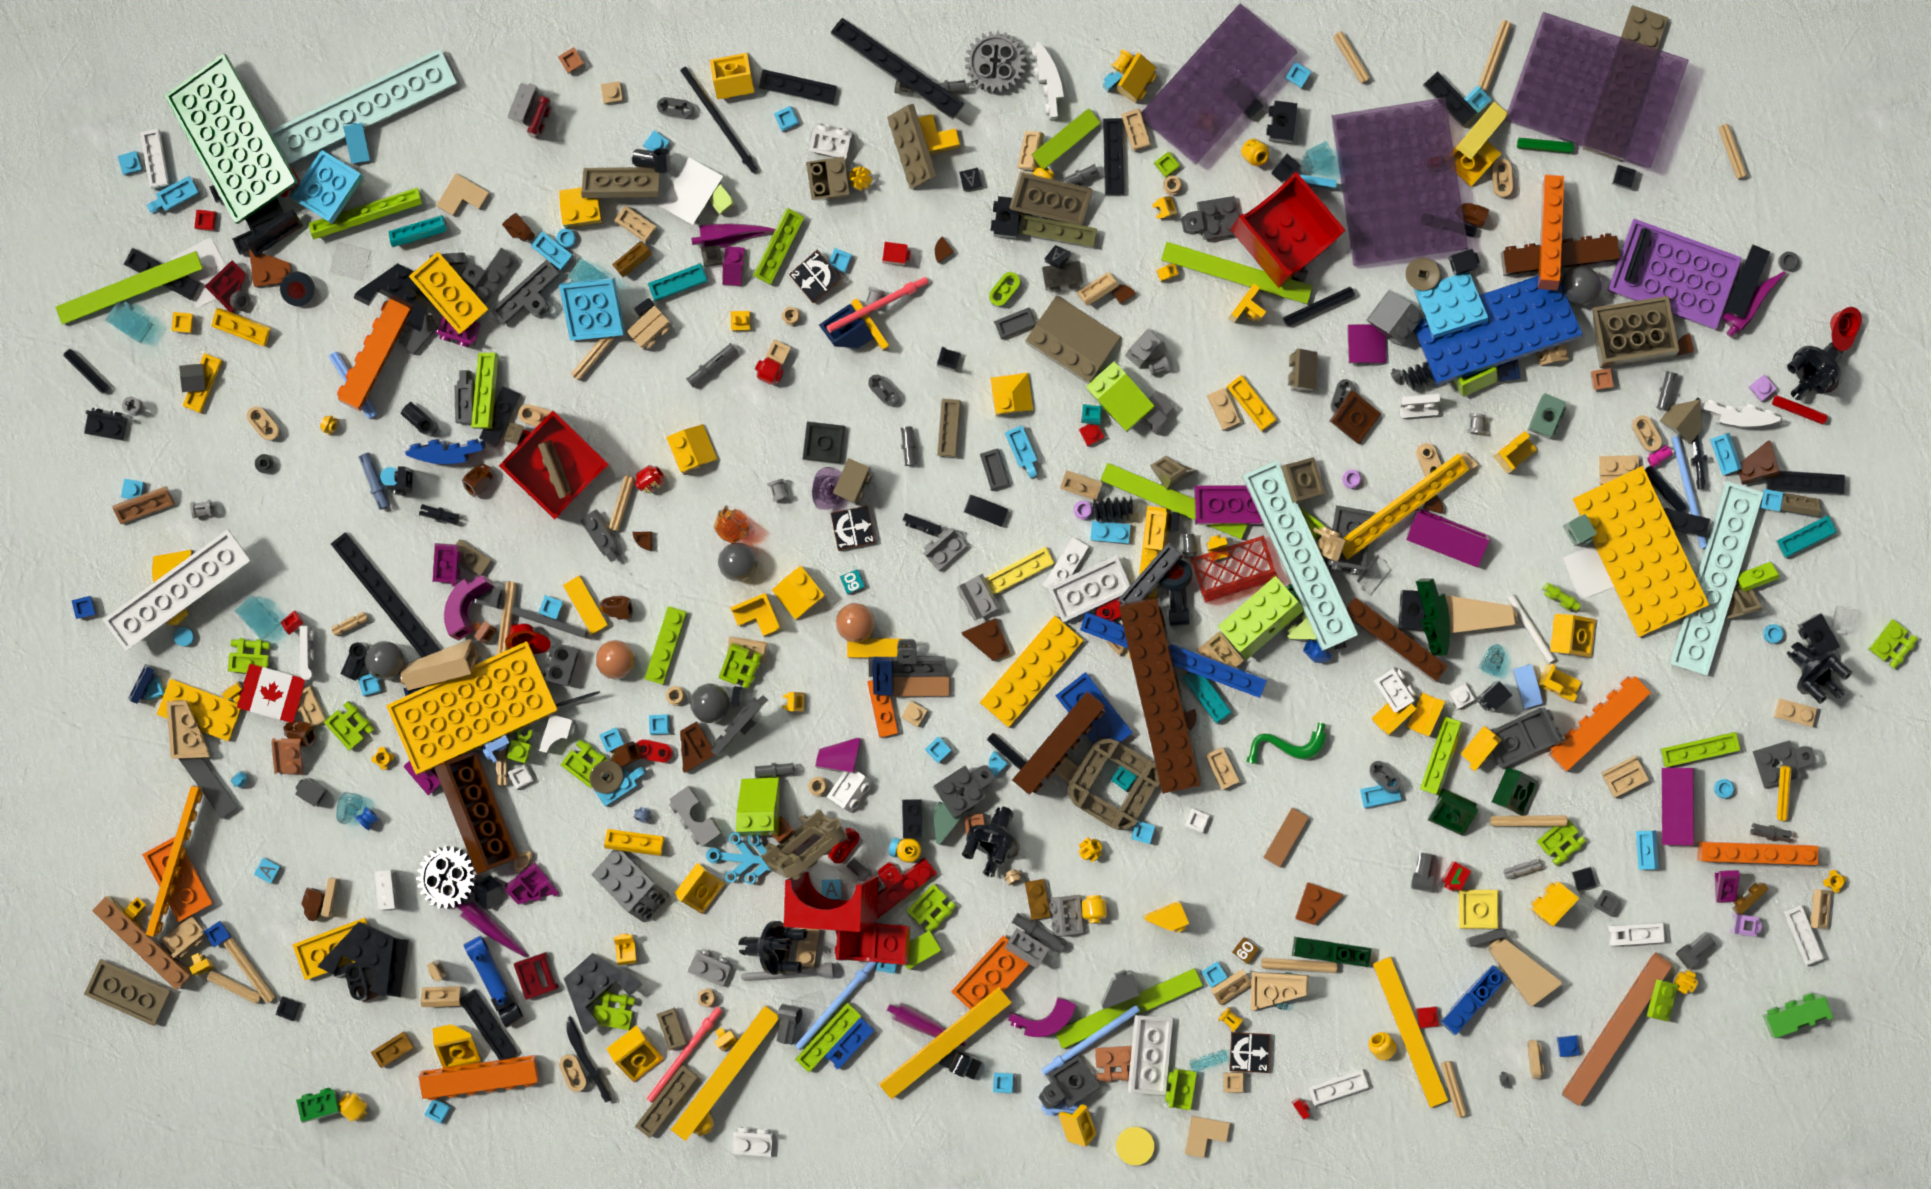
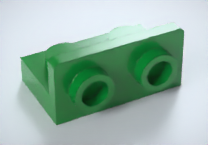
(318, 1105)

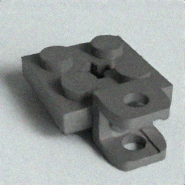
(1204, 220)
(1783, 752)
(972, 785)
(1060, 1088)

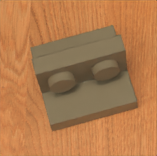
(1303, 480)

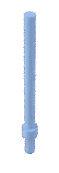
(1687, 483)
(861, 975)
(1060, 1060)

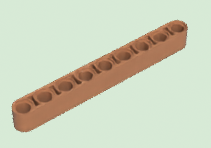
(1616, 1029)

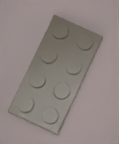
(911, 146)
(620, 182)
(1051, 198)
(127, 992)

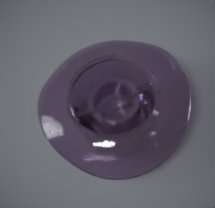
(823, 488)

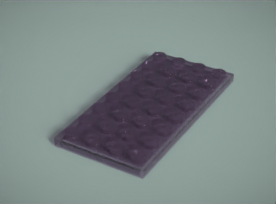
(1218, 83)

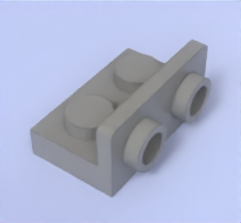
(523, 102)
(944, 548)
(978, 597)
(1066, 915)
(1026, 948)
(710, 968)

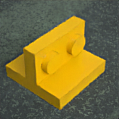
(1252, 310)
(699, 888)

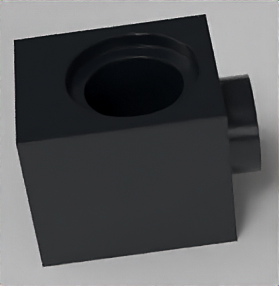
(1464, 261)

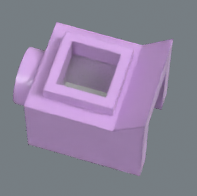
(1746, 925)

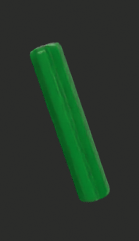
(1545, 145)

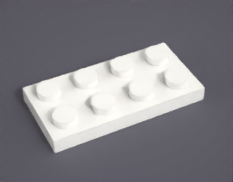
(1089, 588)
(1150, 1055)

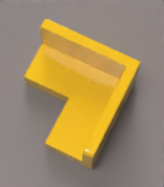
(938, 141)
(1515, 452)
(759, 609)
(1559, 683)

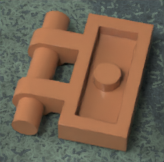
(1112, 1057)

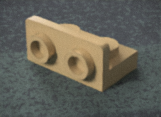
(1330, 543)
(1220, 650)
(183, 937)

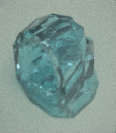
(1492, 660)
(348, 807)

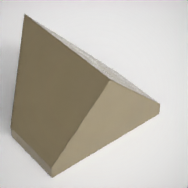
(1684, 420)
(1170, 472)
(1742, 603)

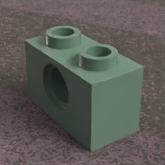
(1547, 404)
(1580, 530)

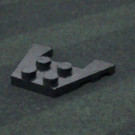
(256, 221)
(399, 287)
(367, 948)
(590, 982)

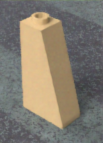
(1477, 615)
(440, 666)
(1525, 974)

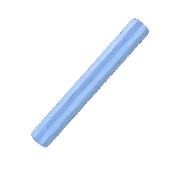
(342, 368)

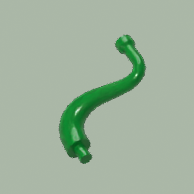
(1303, 752)

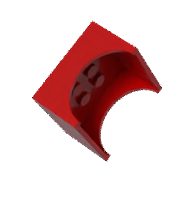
(1287, 230)
(577, 458)
(811, 910)

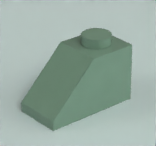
(943, 822)

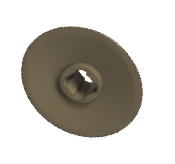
(1425, 266)
(612, 780)

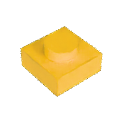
(182, 322)

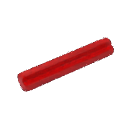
(1799, 409)

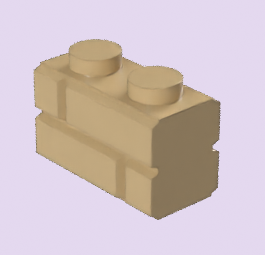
(649, 328)

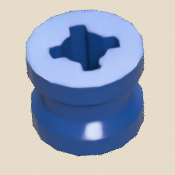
(367, 818)

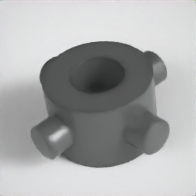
(1396, 376)
(1504, 1080)

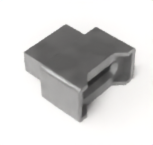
(1157, 416)

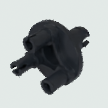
(1816, 369)
(1818, 672)
(993, 841)
(774, 948)

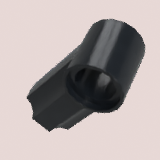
(657, 159)
(418, 419)
(1178, 608)
(354, 662)

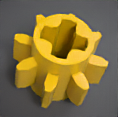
(860, 178)
(1090, 849)
(1686, 981)

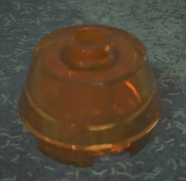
(731, 525)

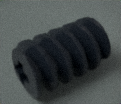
(1417, 376)
(1113, 509)

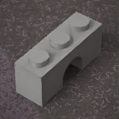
(702, 831)

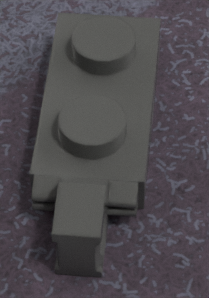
(464, 397)
(601, 535)

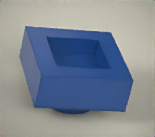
(83, 607)
(217, 933)
(1568, 1045)

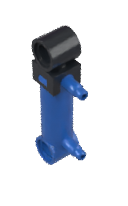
(501, 996)

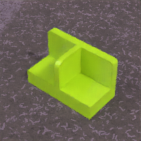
(922, 949)

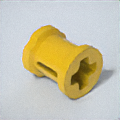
(1122, 62)
(1232, 1025)

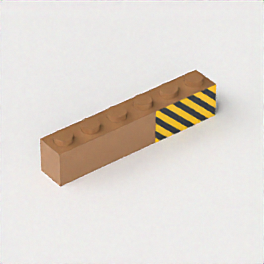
(144, 945)

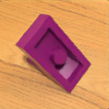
(733, 266)
(1726, 886)

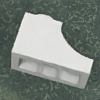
(556, 729)

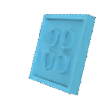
(327, 186)
(1451, 305)
(592, 309)

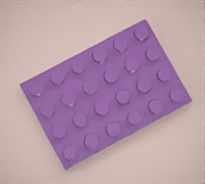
(1677, 267)

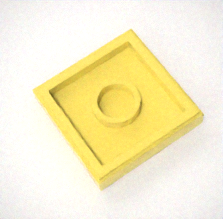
(1478, 909)

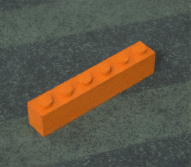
(1551, 232)
(374, 354)
(1599, 723)
(1757, 853)
(479, 1077)

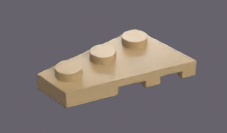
(184, 732)
(1276, 988)

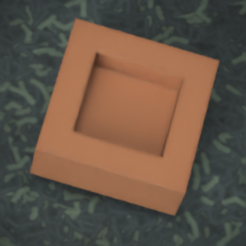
(571, 60)
(1602, 379)
(973, 820)

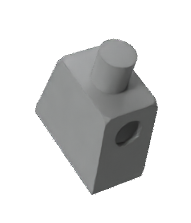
(1143, 347)

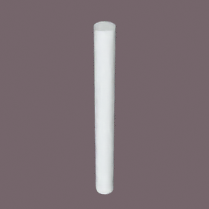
(1531, 629)

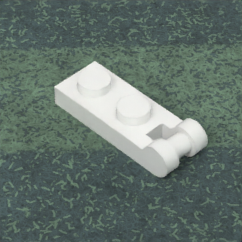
(306, 653)
(1637, 934)

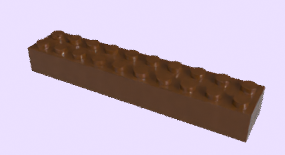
(1160, 694)

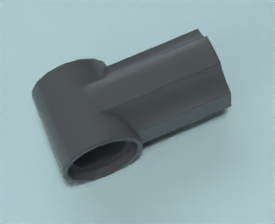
(1424, 877)
(1692, 953)
(789, 1019)

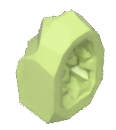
(721, 200)

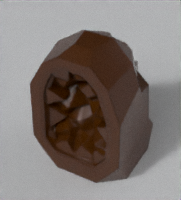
(1474, 214)
(517, 228)
(477, 479)
(617, 607)
(302, 731)
(626, 754)
(312, 903)

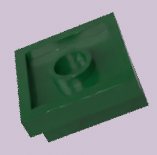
(1515, 791)
(1453, 812)

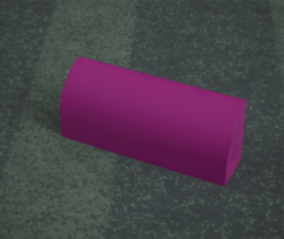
(1447, 537)
(1677, 806)

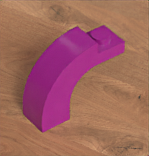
(459, 603)
(1050, 1024)

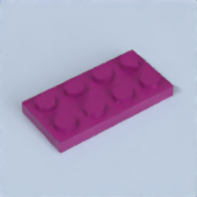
(1225, 506)

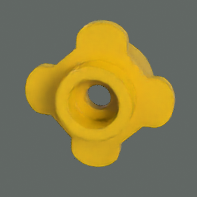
(328, 424)
(382, 763)
(1840, 880)

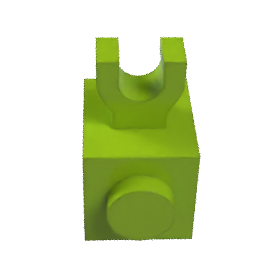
(520, 749)

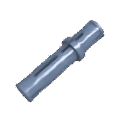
(372, 476)

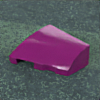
(839, 756)
(530, 885)

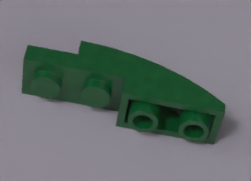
(1437, 621)
(1331, 951)

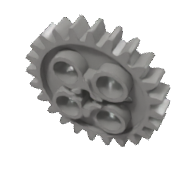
(978, 60)

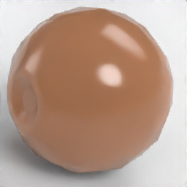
(855, 622)
(615, 659)

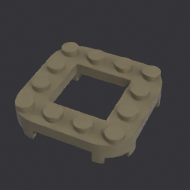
(1138, 795)
(781, 857)

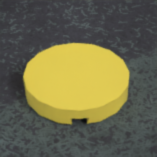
(1135, 1145)

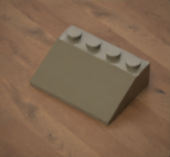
(1634, 332)
(1072, 339)

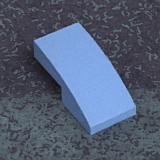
(1527, 686)

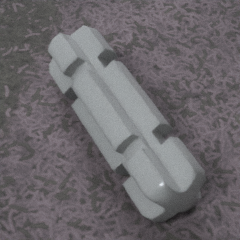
(1522, 868)

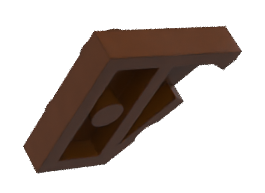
(1759, 465)
(988, 639)
(694, 747)

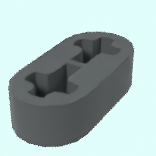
(675, 103)
(454, 258)
(886, 386)
(1338, 391)
(1388, 774)

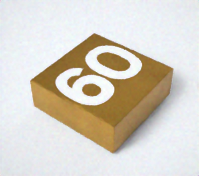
(1245, 950)

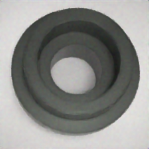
(270, 463)

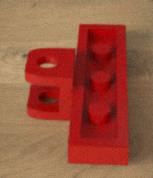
(901, 885)

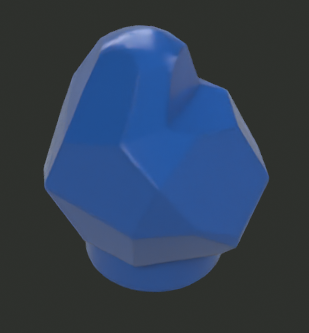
(1315, 653)

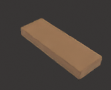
(143, 505)
(921, 686)
(1285, 837)

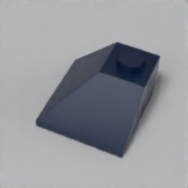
(849, 336)

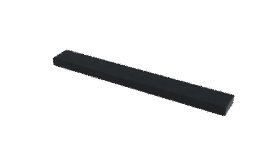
(897, 68)
(384, 595)

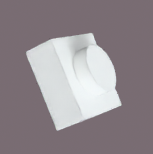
(1461, 696)

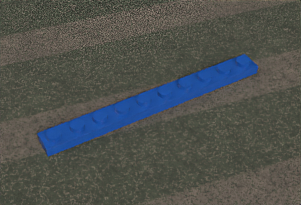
(1182, 657)

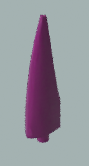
(728, 233)
(1736, 324)
(487, 925)
(916, 1020)

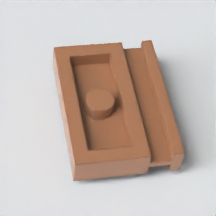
(287, 756)

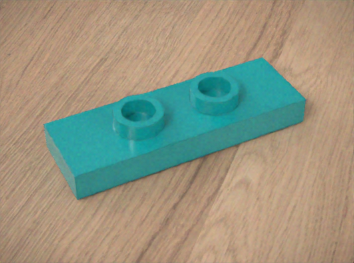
(417, 231)
(677, 282)
(1806, 536)
(1207, 696)

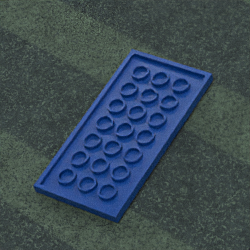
(1518, 325)

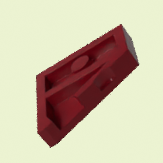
(226, 283)

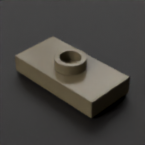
(513, 433)
(1800, 504)
(472, 558)
(672, 1028)

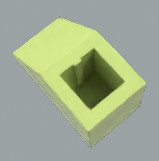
(1302, 631)

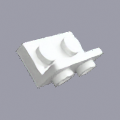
(830, 140)
(1419, 406)
(1395, 689)
(850, 790)
(386, 889)
(752, 1142)

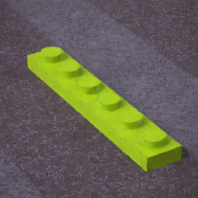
(366, 213)

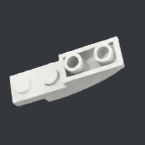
(1047, 73)
(1747, 417)

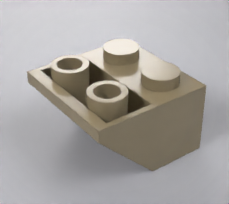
(828, 179)
(1303, 370)
(852, 481)

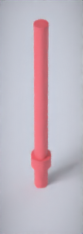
(909, 289)
(707, 1024)

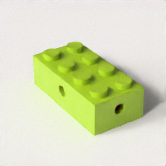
(1261, 617)

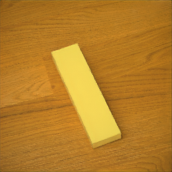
(1482, 130)
(1019, 570)

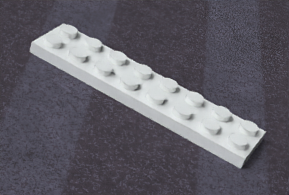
(177, 590)

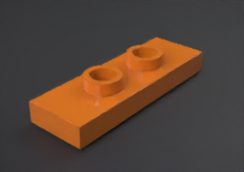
(883, 713)

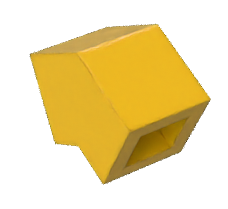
(1167, 272)
(135, 908)

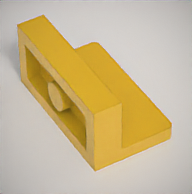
(1157, 530)
(1425, 715)
(1388, 720)
(1480, 747)
(1078, 1126)

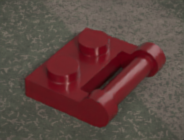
(543, 110)
(529, 976)

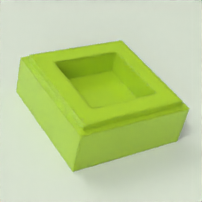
(1167, 164)

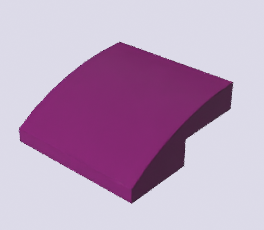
(1365, 344)

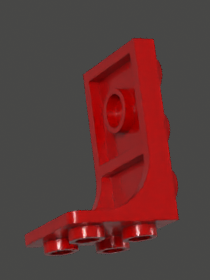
(875, 944)

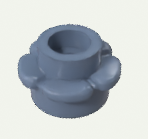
(642, 815)

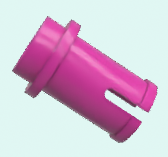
(1659, 456)

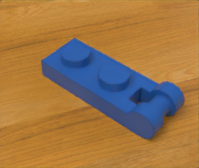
(849, 1042)

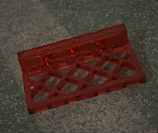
(1238, 585)

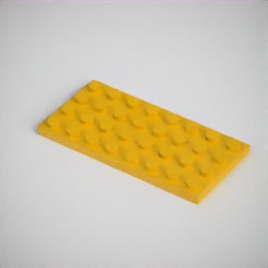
(1641, 551)
(472, 709)

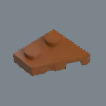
(268, 270)
(1315, 903)

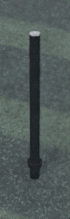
(746, 159)

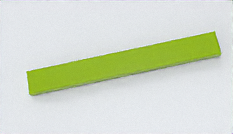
(1234, 272)
(129, 287)
(1160, 496)
(1145, 1001)

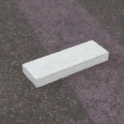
(1338, 1087)

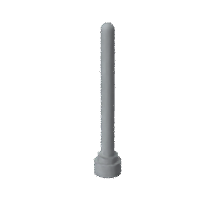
(825, 970)

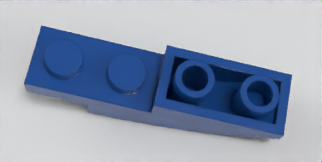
(438, 453)
(1473, 999)

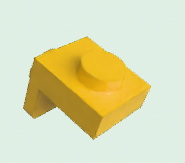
(1217, 543)
(625, 949)

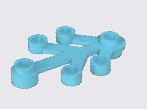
(746, 858)

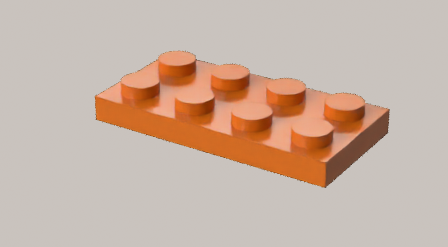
(189, 892)
(992, 971)

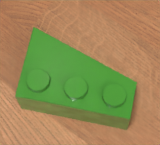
(1797, 1014)

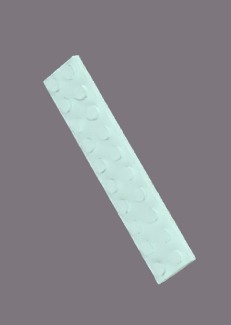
(366, 105)
(1299, 556)
(1717, 577)

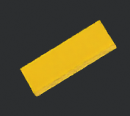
(871, 326)
(241, 327)
(196, 399)
(1251, 403)
(585, 605)
(873, 647)
(634, 842)

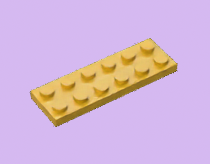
(1031, 671)

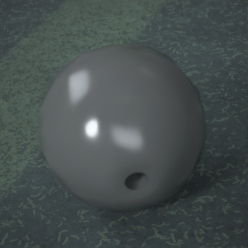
(1582, 286)
(737, 562)
(384, 660)
(709, 703)

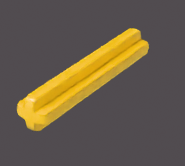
(1784, 793)

